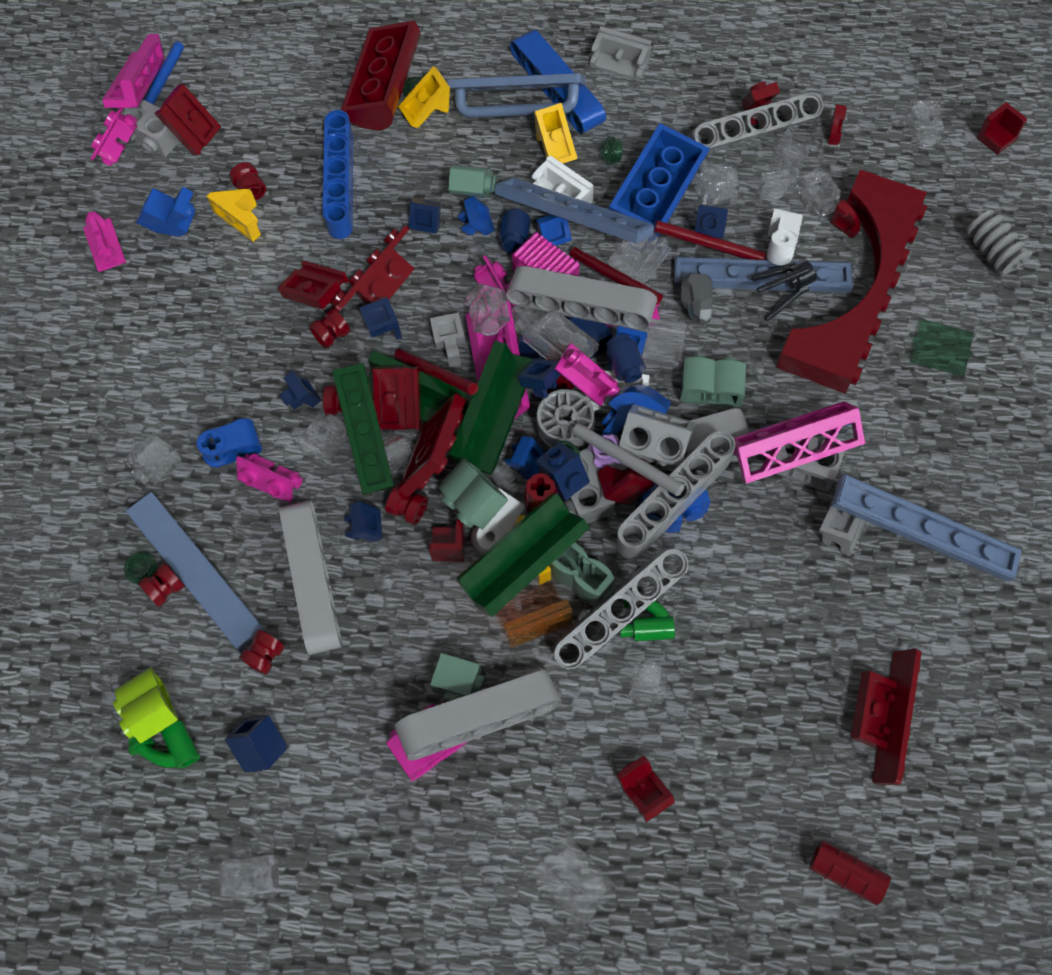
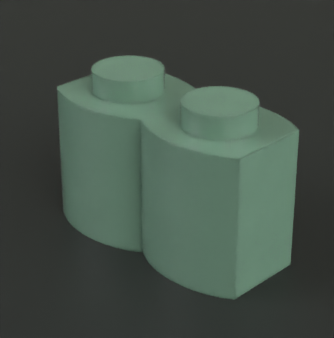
(471, 181)
(713, 381)
(472, 495)
(587, 576)

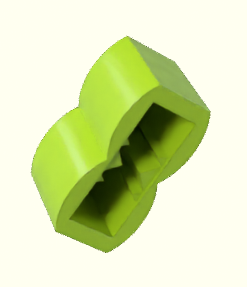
(144, 706)

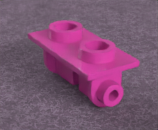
(118, 127)
(103, 242)
(492, 275)
(586, 375)
(257, 473)

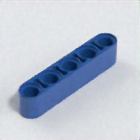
(541, 59)
(338, 174)

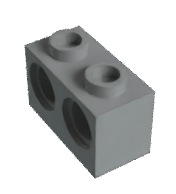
(150, 130)
(658, 427)
(812, 473)
(591, 491)

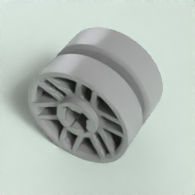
(560, 414)

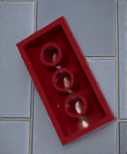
(381, 75)

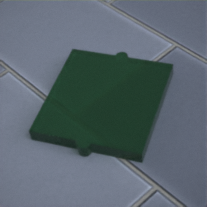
(942, 347)

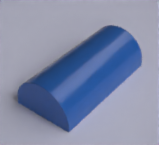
(660, 176)

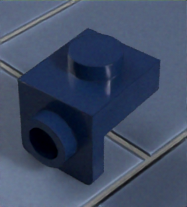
(711, 220)
(564, 469)

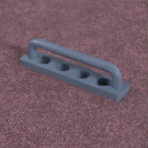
(461, 86)

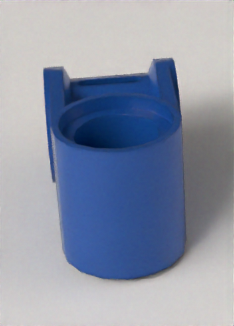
(230, 442)

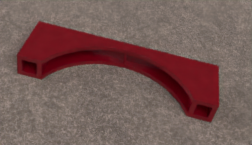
(833, 350)

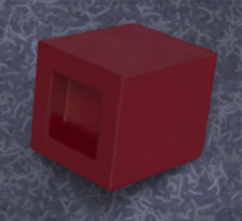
(1001, 128)
(623, 485)
(448, 543)

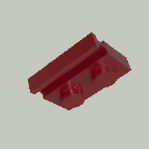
(188, 119)
(313, 285)
(397, 397)

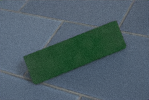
(432, 391)
(491, 410)
(363, 429)
(521, 555)

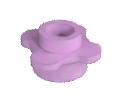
(601, 458)

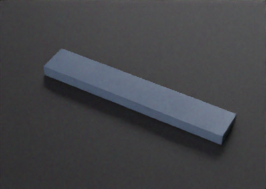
(575, 210)
(738, 273)
(926, 528)
(194, 571)

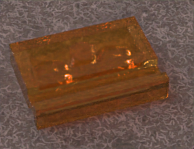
(538, 623)

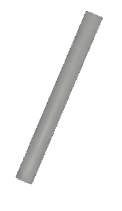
(628, 459)

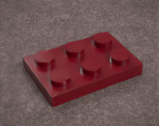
(431, 446)

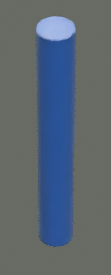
(164, 72)

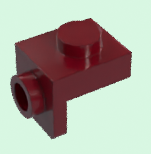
(759, 95)
(644, 788)

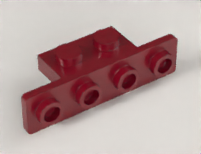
(382, 277)
(885, 714)

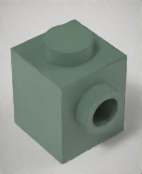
(456, 677)

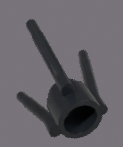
(795, 276)

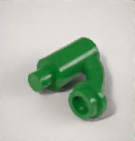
(650, 628)
(179, 743)

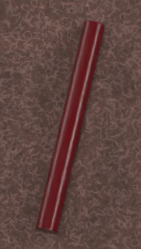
(708, 241)
(609, 272)
(437, 372)

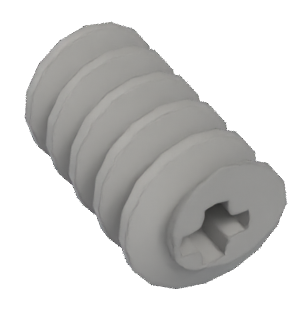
(996, 243)

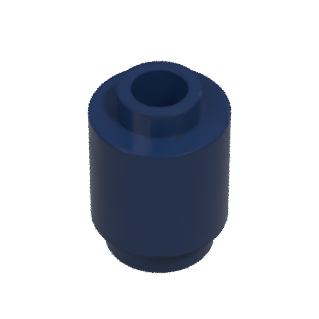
(514, 229)
(625, 358)

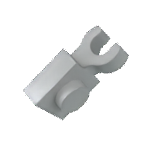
(448, 334)

